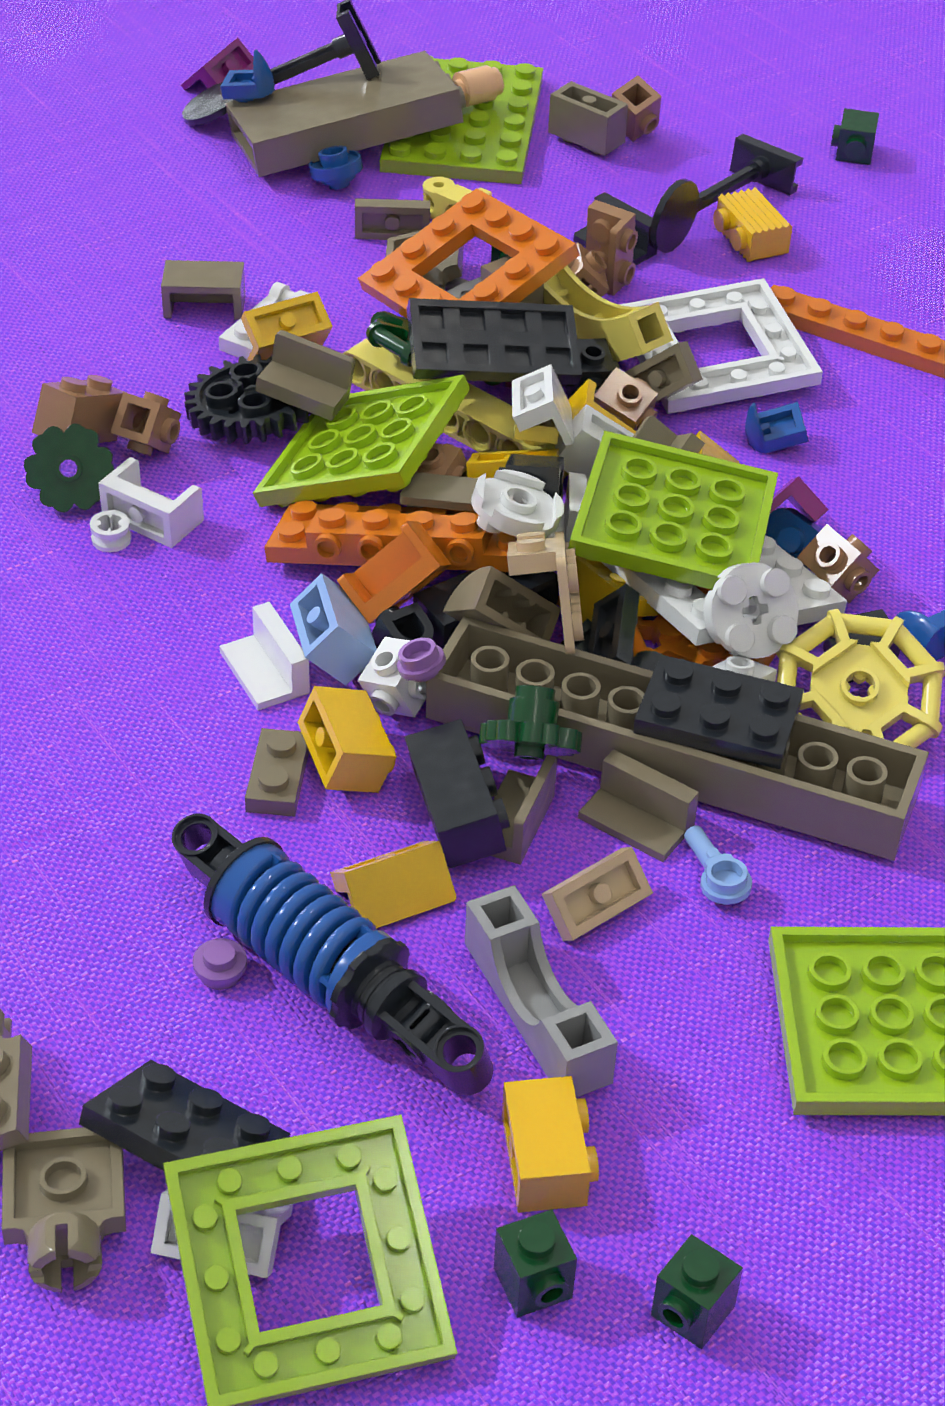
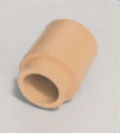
(479, 84)

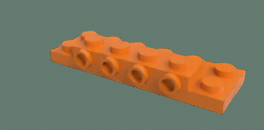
(356, 533)

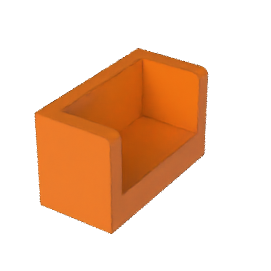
(395, 572)

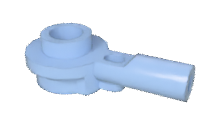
(724, 877)

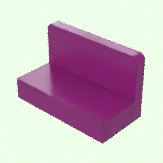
(232, 57)
(801, 498)

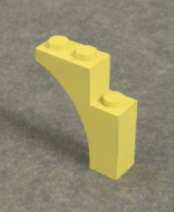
(626, 329)

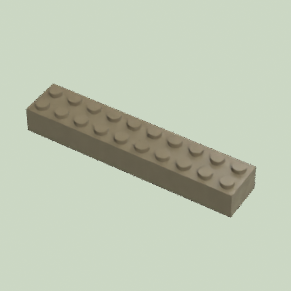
(830, 780)

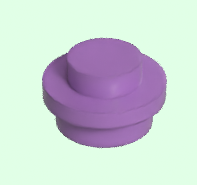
(420, 660)
(220, 963)

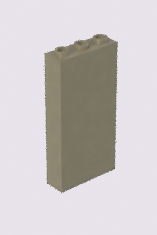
(346, 111)

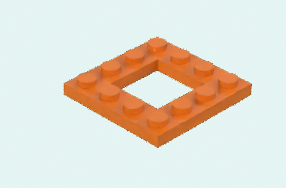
(534, 250)

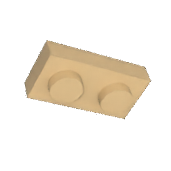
(597, 893)

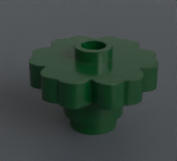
(45, 467)
(531, 727)

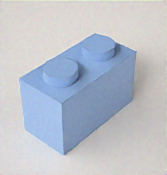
(332, 630)

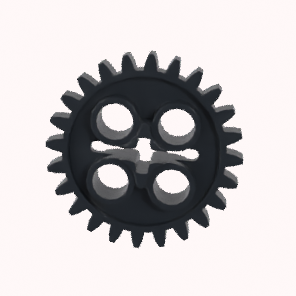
(231, 407)

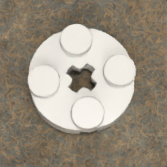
(515, 504)
(777, 606)

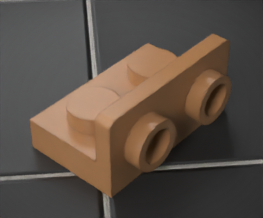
(613, 237)

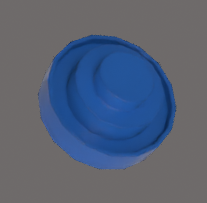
(336, 167)

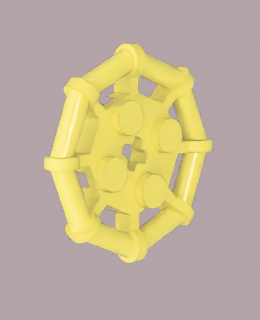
(874, 664)

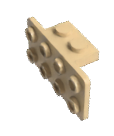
(539, 554)

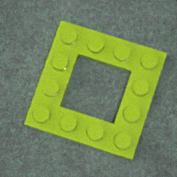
(255, 1366)

